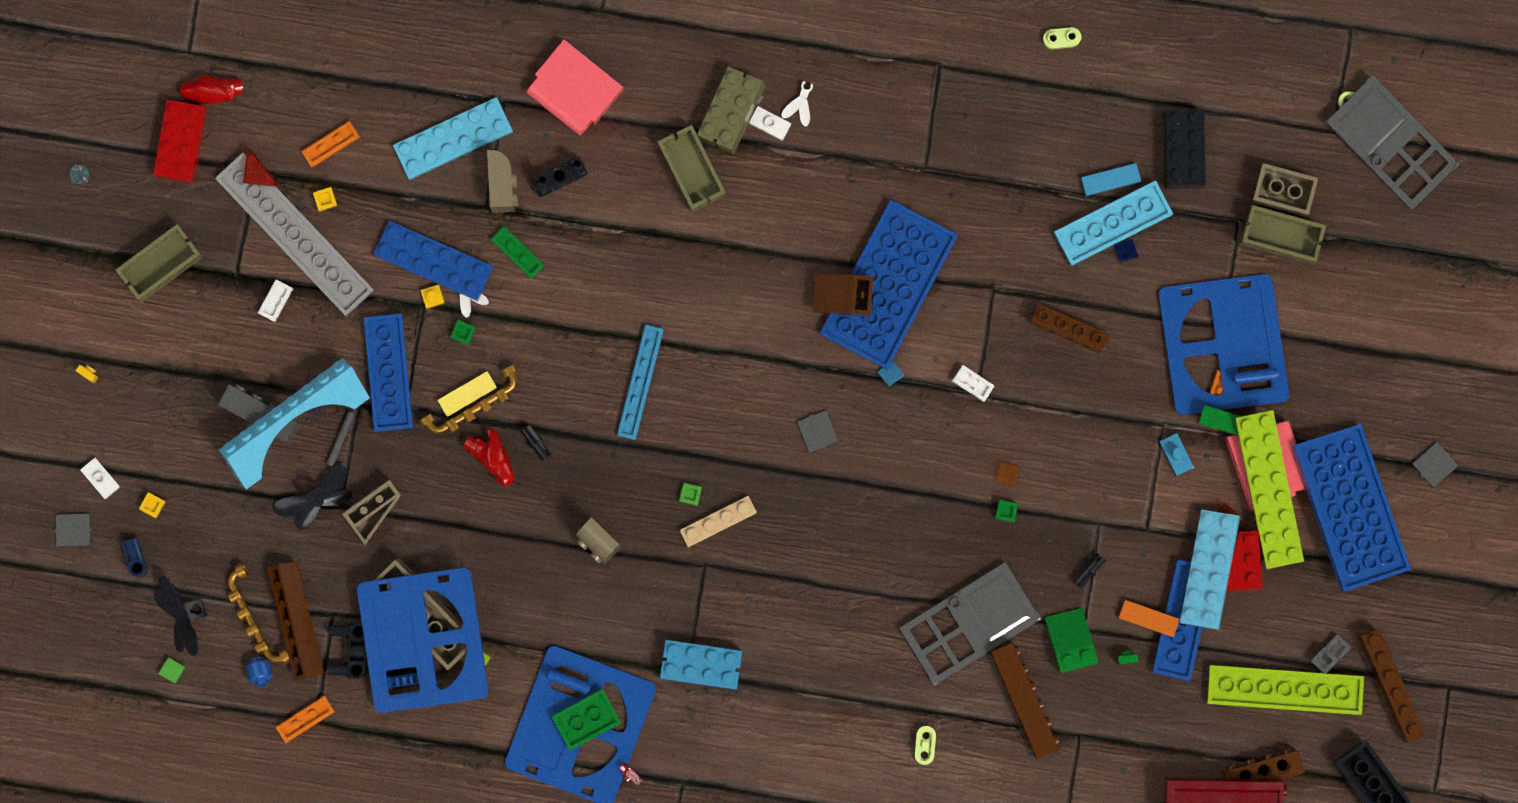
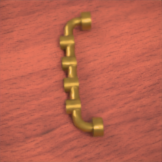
(469, 414)
(245, 613)

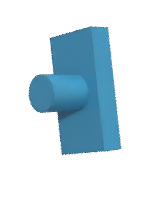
(1176, 454)

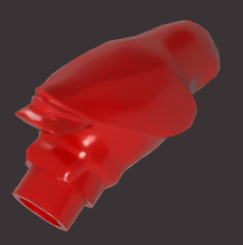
(211, 90)
(492, 456)

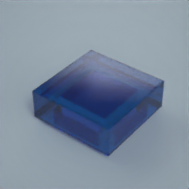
(1126, 251)

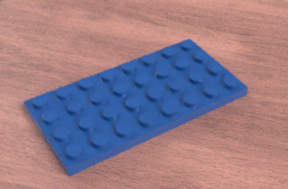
(904, 261)
(1351, 508)

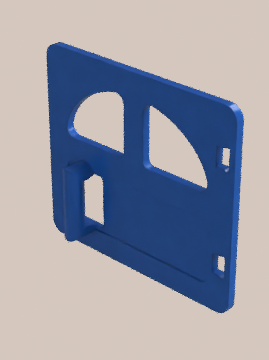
(1244, 336)
(400, 638)
(542, 744)

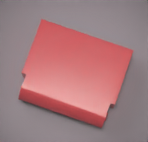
(574, 88)
(1286, 440)

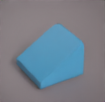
(891, 375)

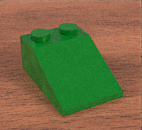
(1071, 640)

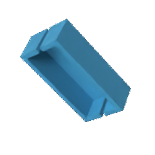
(701, 664)

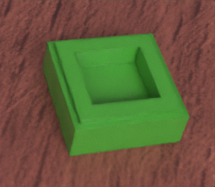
(690, 494)
(172, 670)

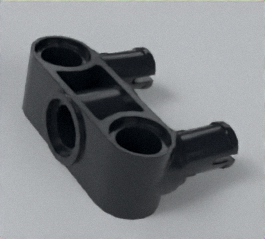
(572, 170)
(355, 653)

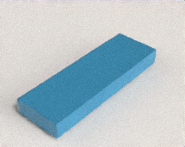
(1110, 179)

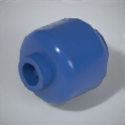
(259, 671)

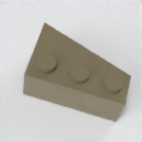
(371, 510)

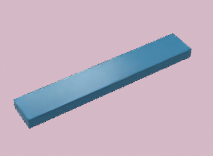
(640, 382)

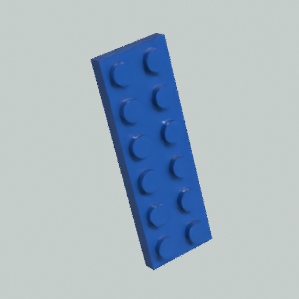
(433, 261)
(388, 372)
(1177, 655)

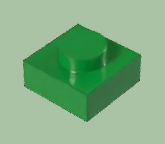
(463, 332)
(1006, 511)
(1127, 657)

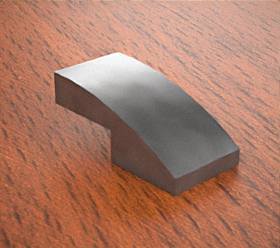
(1331, 654)

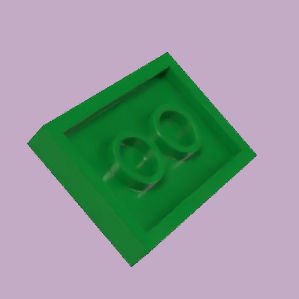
(586, 719)

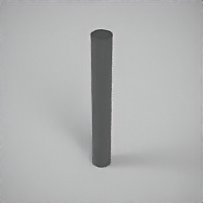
(340, 438)

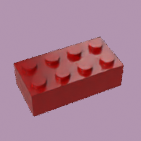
(180, 142)

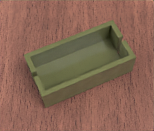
(731, 110)
(691, 168)
(1282, 235)
(159, 263)

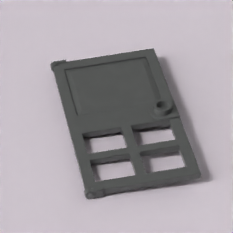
(1378, 129)
(986, 613)

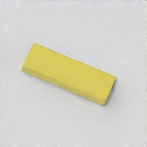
(467, 394)

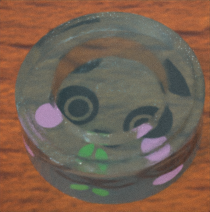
(79, 174)

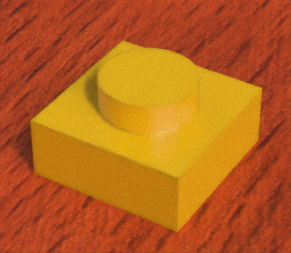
(325, 199)
(432, 296)
(87, 372)
(152, 505)

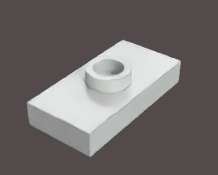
(770, 123)
(275, 300)
(973, 383)
(100, 478)

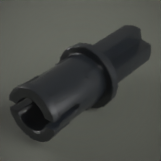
(535, 442)
(1089, 570)

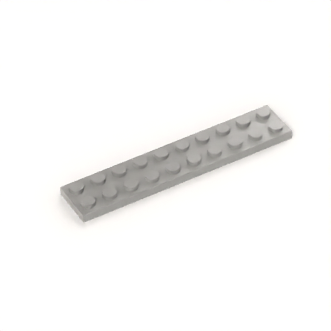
(297, 238)

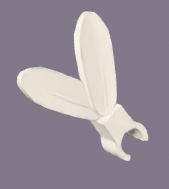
(801, 104)
(465, 304)

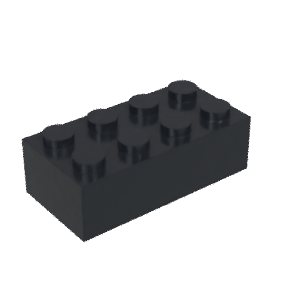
(1184, 149)
(1369, 776)

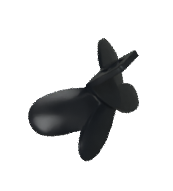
(324, 495)
(171, 603)

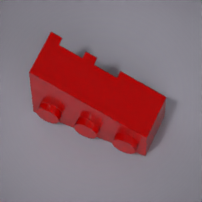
(1246, 563)

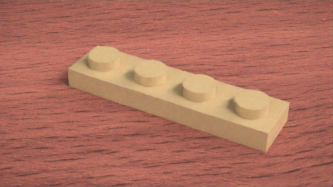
(718, 521)

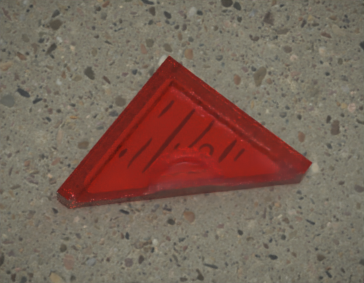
(256, 172)

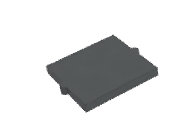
(817, 431)
(1435, 464)
(73, 530)

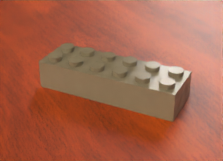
(438, 616)

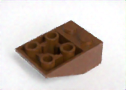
(843, 295)

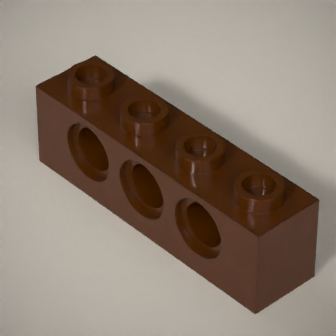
(1069, 328)
(1293, 766)

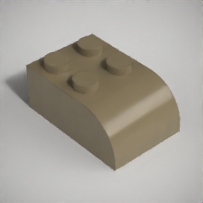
(501, 183)
(1285, 190)
(597, 540)

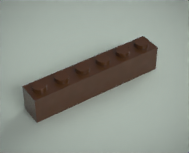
(295, 621)
(1391, 686)
(1024, 700)

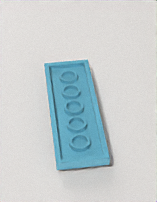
(453, 138)
(1113, 223)
(1210, 569)

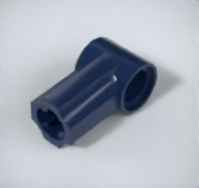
(134, 556)

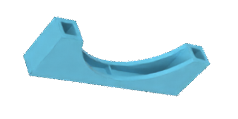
(248, 449)

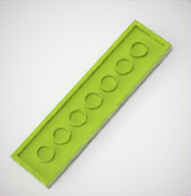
(1269, 489)
(1285, 690)

